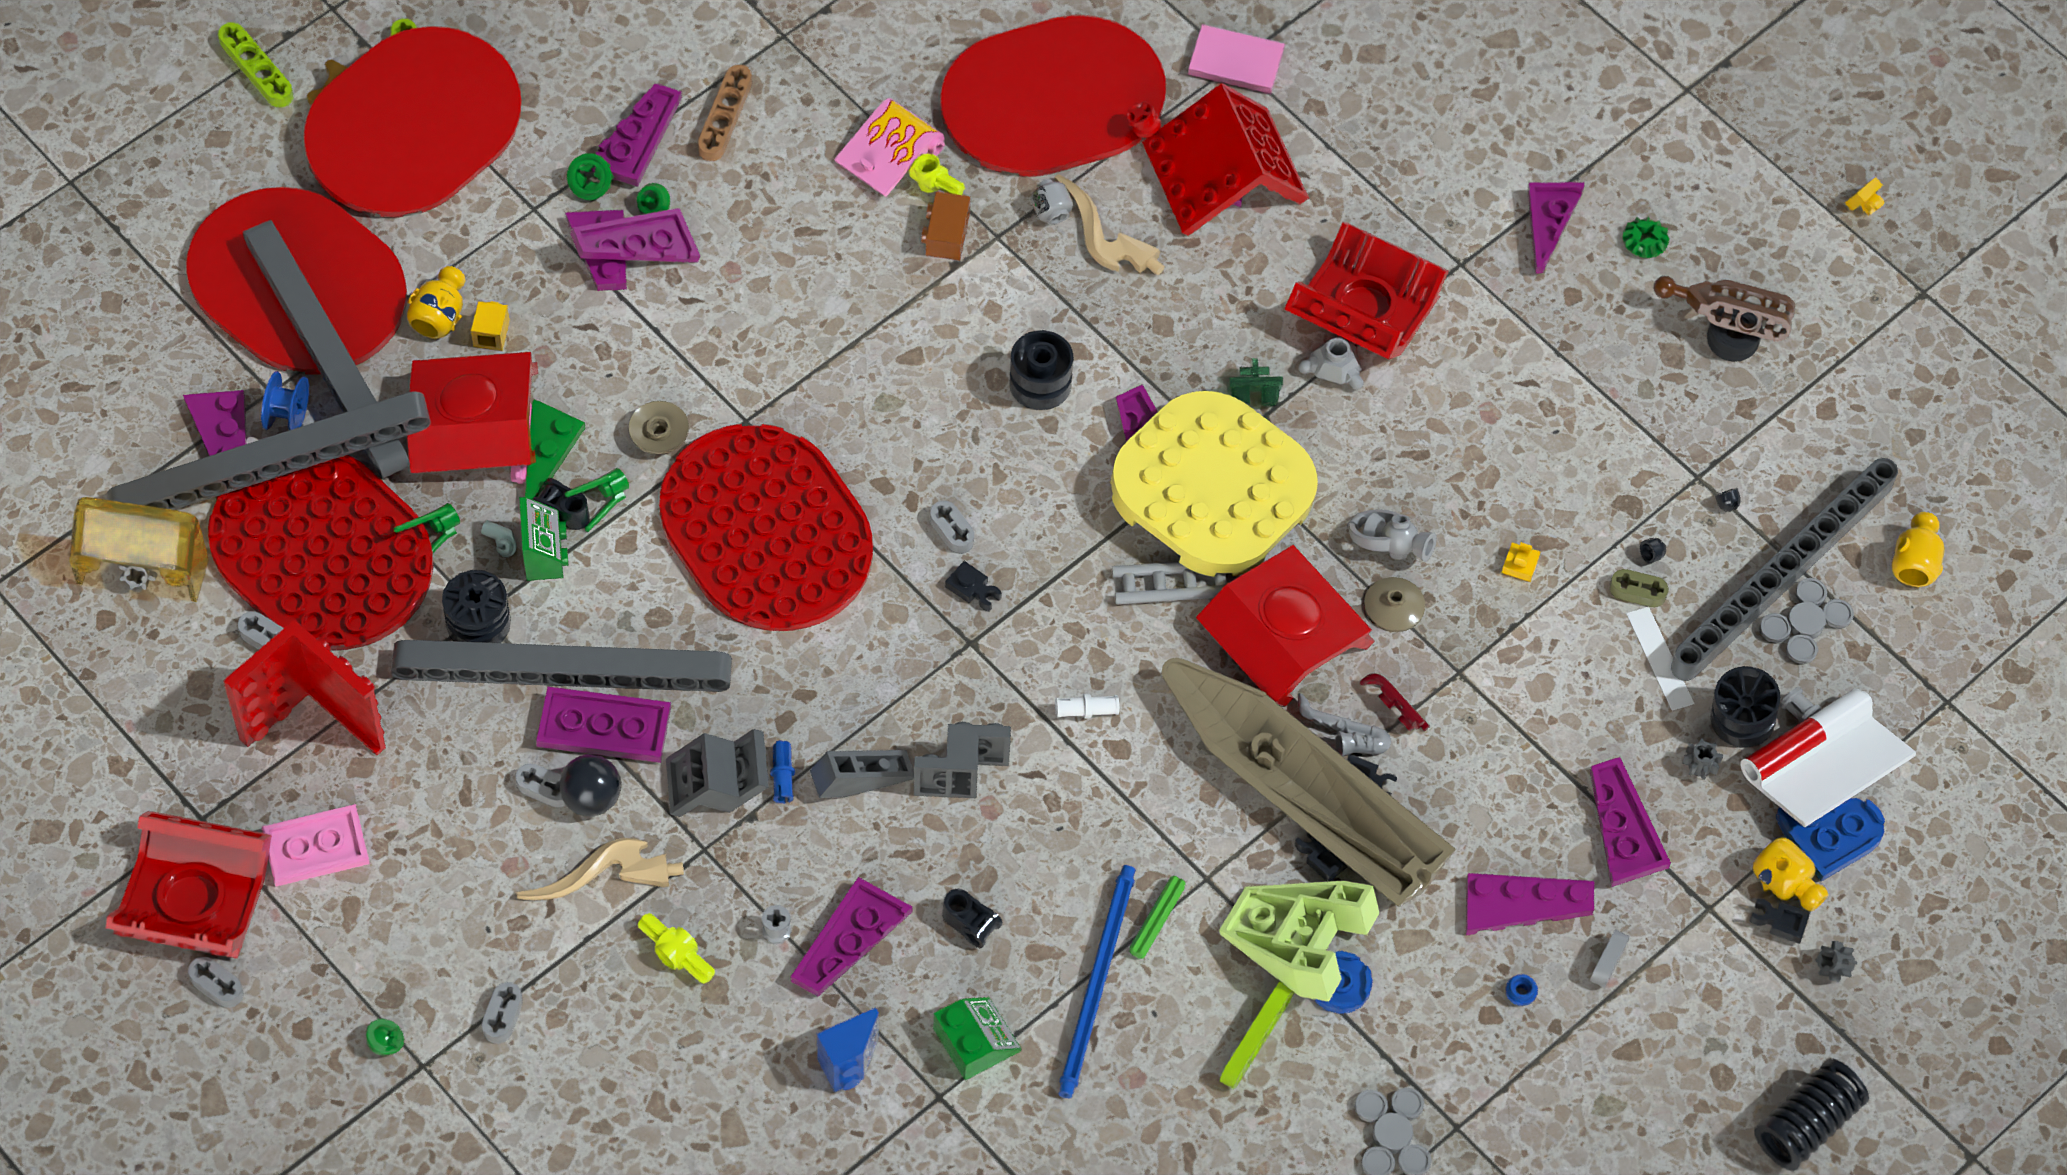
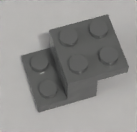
(958, 771)
(717, 772)

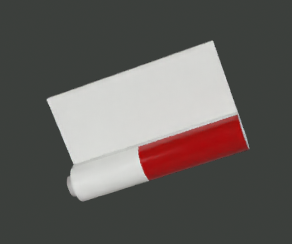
(1826, 759)

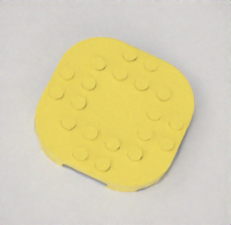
(1214, 482)

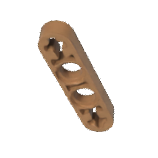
(724, 112)

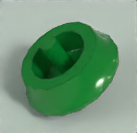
(653, 198)
(384, 1037)

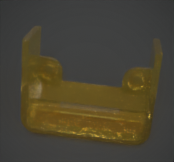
(138, 538)

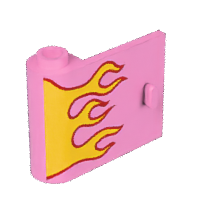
(889, 145)

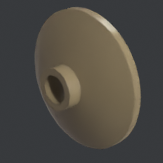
(658, 417)
(1394, 615)

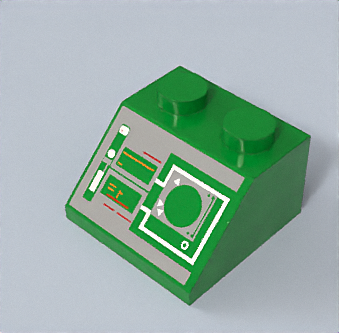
(542, 540)
(974, 1035)

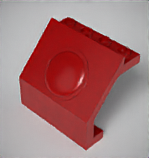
(1369, 292)
(474, 412)
(1283, 623)
(192, 884)

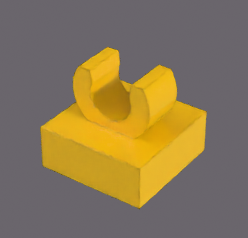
(1866, 197)
(1521, 561)

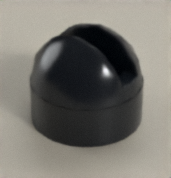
(1729, 499)
(1652, 550)

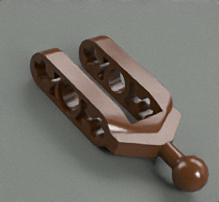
(1706, 299)

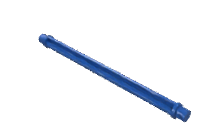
(1098, 976)

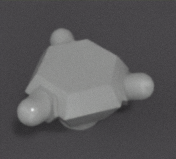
(1335, 362)

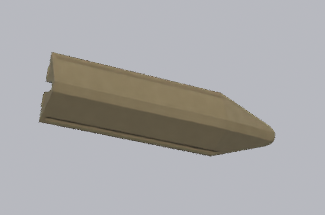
(1310, 781)

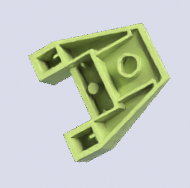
(1293, 925)

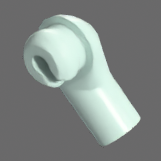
(503, 536)

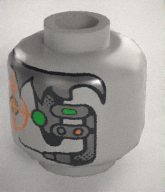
(1051, 202)

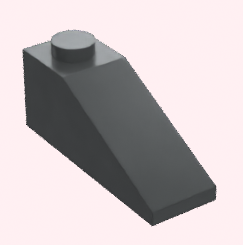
(857, 772)

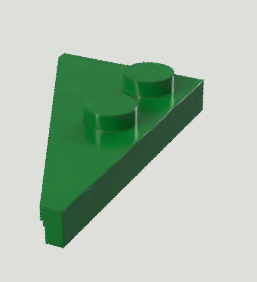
(552, 438)

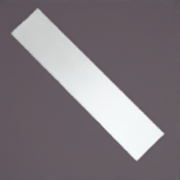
(1659, 658)

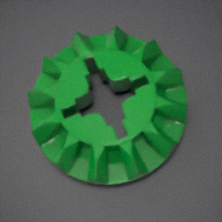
(577, 180)
(1649, 247)

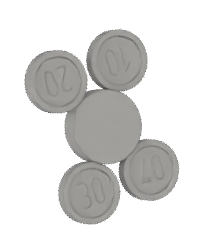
(1806, 621)
(1393, 1132)

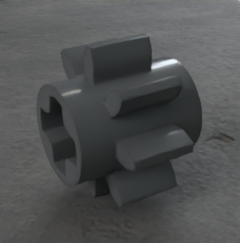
(136, 578)
(1702, 759)
(1836, 961)

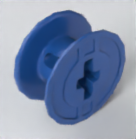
(284, 402)

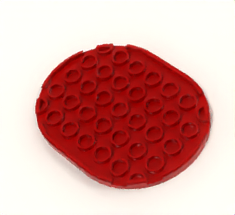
(1050, 94)
(412, 121)
(340, 258)
(766, 527)
(324, 552)

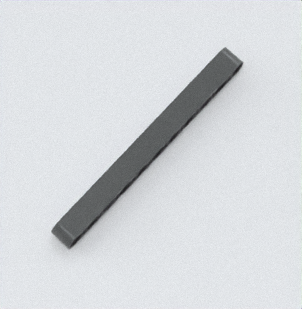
(319, 336)
(277, 454)
(1779, 578)
(561, 665)

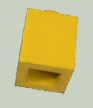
(490, 325)

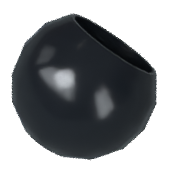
(590, 785)

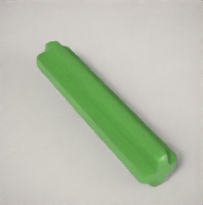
(1157, 917)

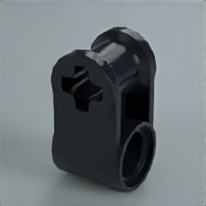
(554, 496)
(974, 922)

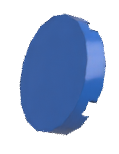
(1353, 988)

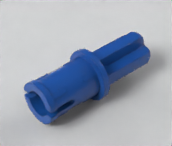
(782, 772)

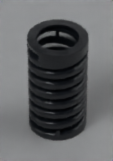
(1810, 1115)

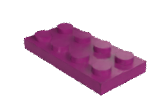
(604, 724)

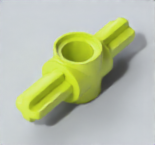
(933, 176)
(676, 948)

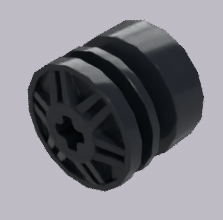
(476, 608)

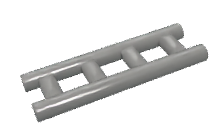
(1160, 592)

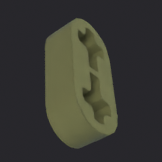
(1639, 588)

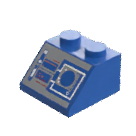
(848, 1049)

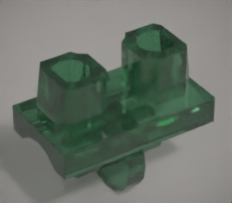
(1268, 386)

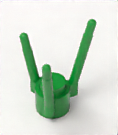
(610, 484)
(441, 519)

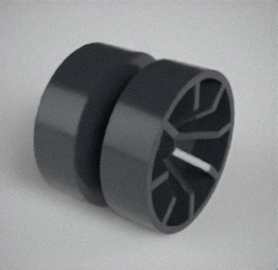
(1041, 370)
(1745, 706)

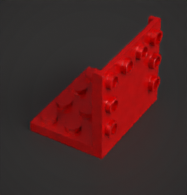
(1219, 155)
(288, 671)

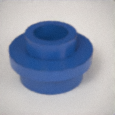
(1525, 982)

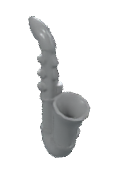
(1351, 735)

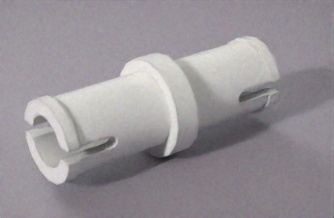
(1087, 706)

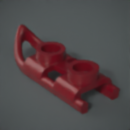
(1391, 697)

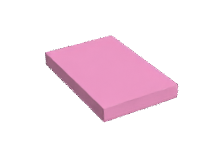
(1236, 59)
(316, 845)

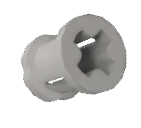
(1799, 705)
(773, 915)

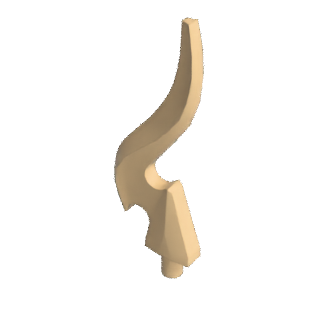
(1110, 253)
(619, 851)

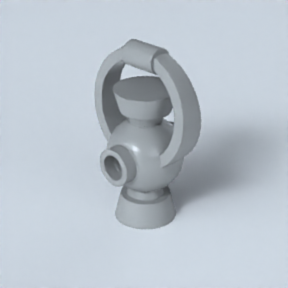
(1396, 537)

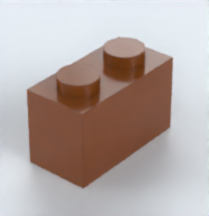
(947, 225)

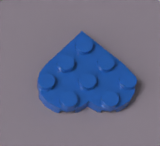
(1838, 836)

